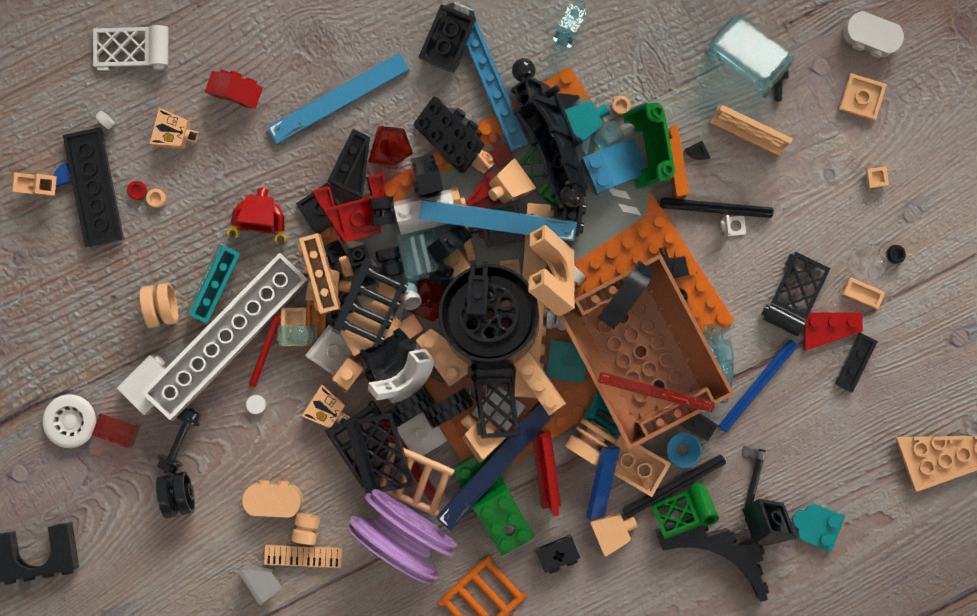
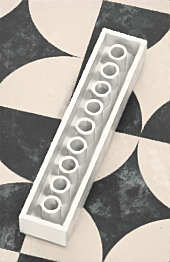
(225, 337)

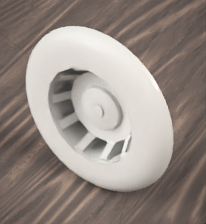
(69, 421)

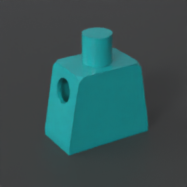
(586, 119)

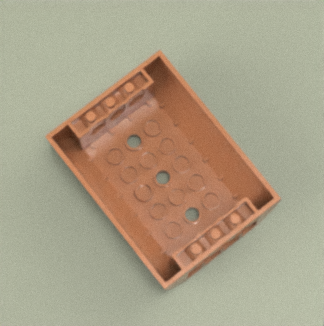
(657, 323)

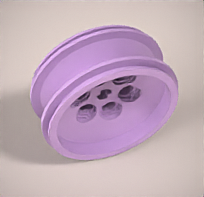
(401, 537)

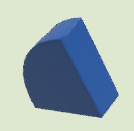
(63, 174)

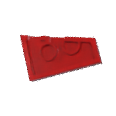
(830, 326)

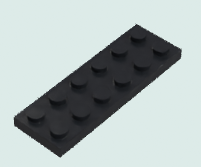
(93, 187)

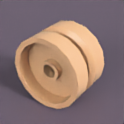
(159, 305)

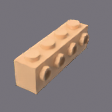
(321, 278)

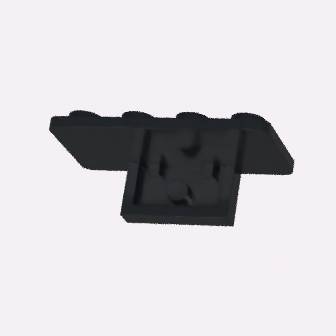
(450, 133)

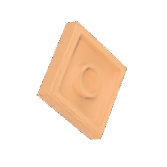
(862, 97)

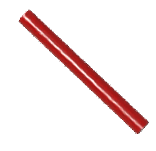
(265, 350)

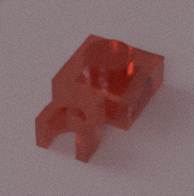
(501, 153)

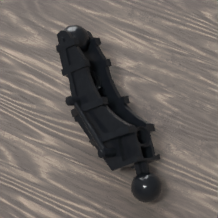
(556, 151)

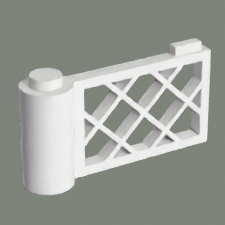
(155, 50)

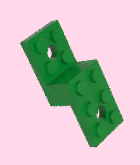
(496, 509)

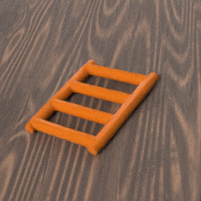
(473, 575)

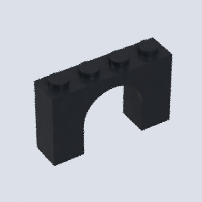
(62, 557)

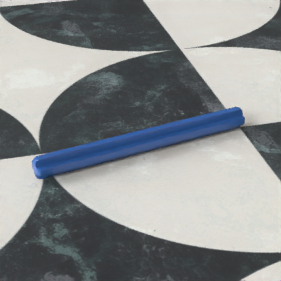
(758, 385)

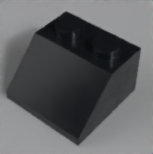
(768, 522)

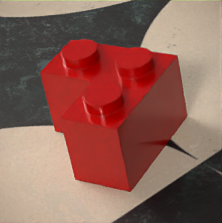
(233, 88)

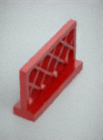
(546, 471)

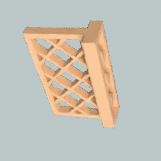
(750, 130)

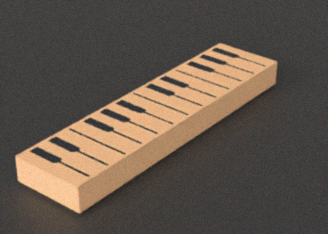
(303, 556)

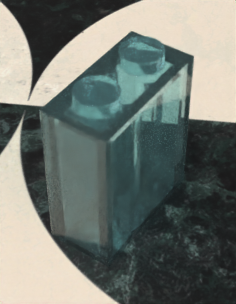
(414, 255)

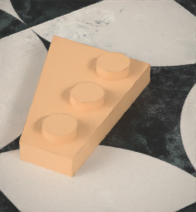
(446, 361)

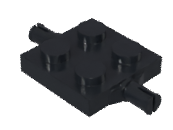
(495, 237)

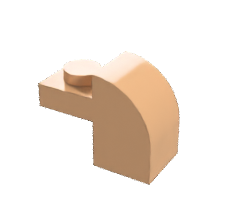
(34, 184)

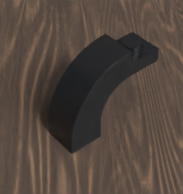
(626, 295)

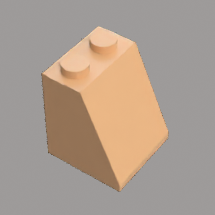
(357, 342)

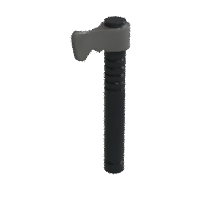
(760, 456)

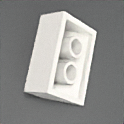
(408, 211)

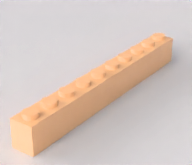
(532, 264)

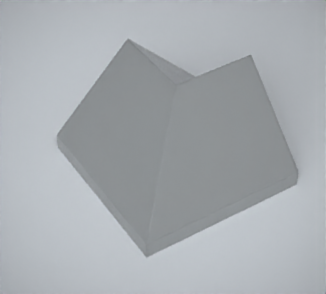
(260, 582)

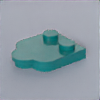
(818, 525)

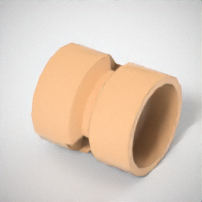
(306, 528)

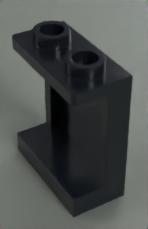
(388, 359)

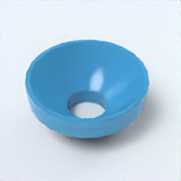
(692, 455)

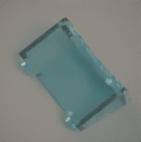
(750, 54)

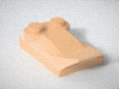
(639, 466)

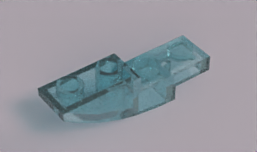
(722, 351)

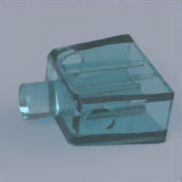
(570, 23)

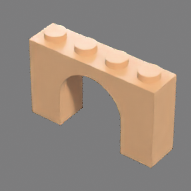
(553, 290)

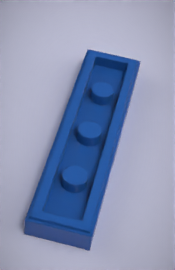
(602, 482)

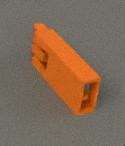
(679, 181)

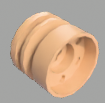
(590, 441)

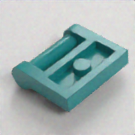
(598, 404)

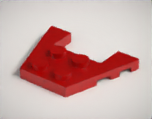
(352, 218)

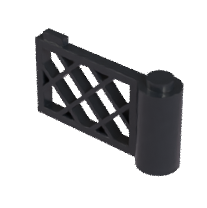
(785, 316)
(488, 377)

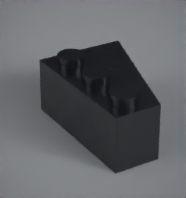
(351, 165)
(426, 175)

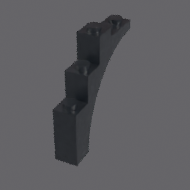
(722, 543)

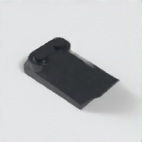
(448, 36)

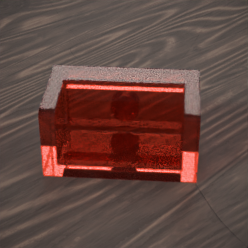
(115, 430)

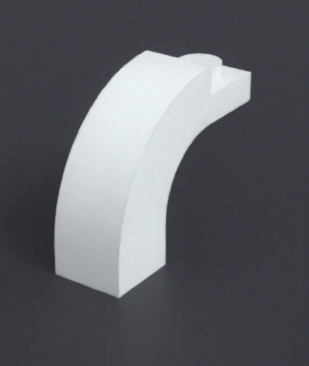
(407, 381)

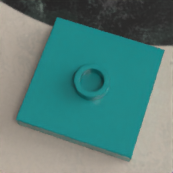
(565, 362)

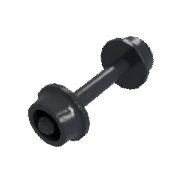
(168, 463)

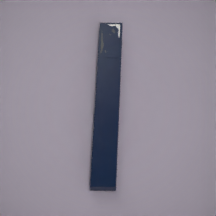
(493, 467)

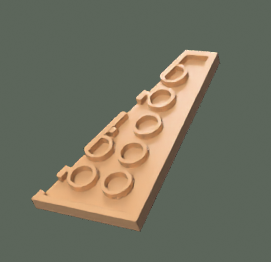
(937, 458)

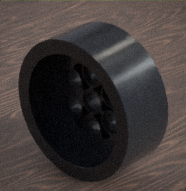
(508, 343)

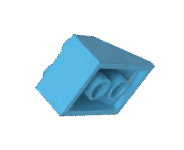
(613, 166)

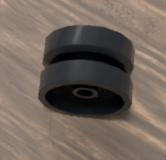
(175, 495)

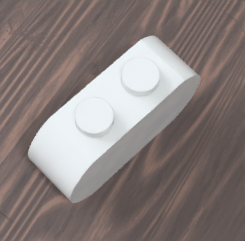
(873, 34)

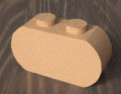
(272, 499)

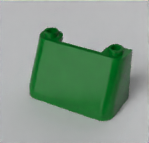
(652, 122)

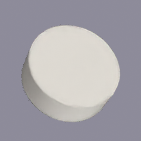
(104, 119)
(256, 404)

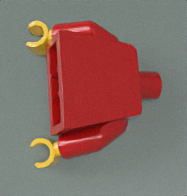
(258, 214)

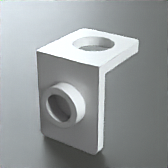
(725, 225)

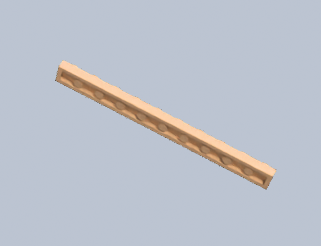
(527, 365)

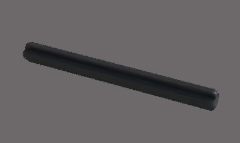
(714, 207)
(674, 485)

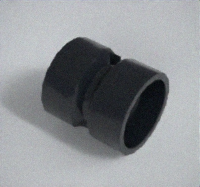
(385, 204)
(390, 261)

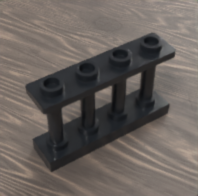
(351, 306)

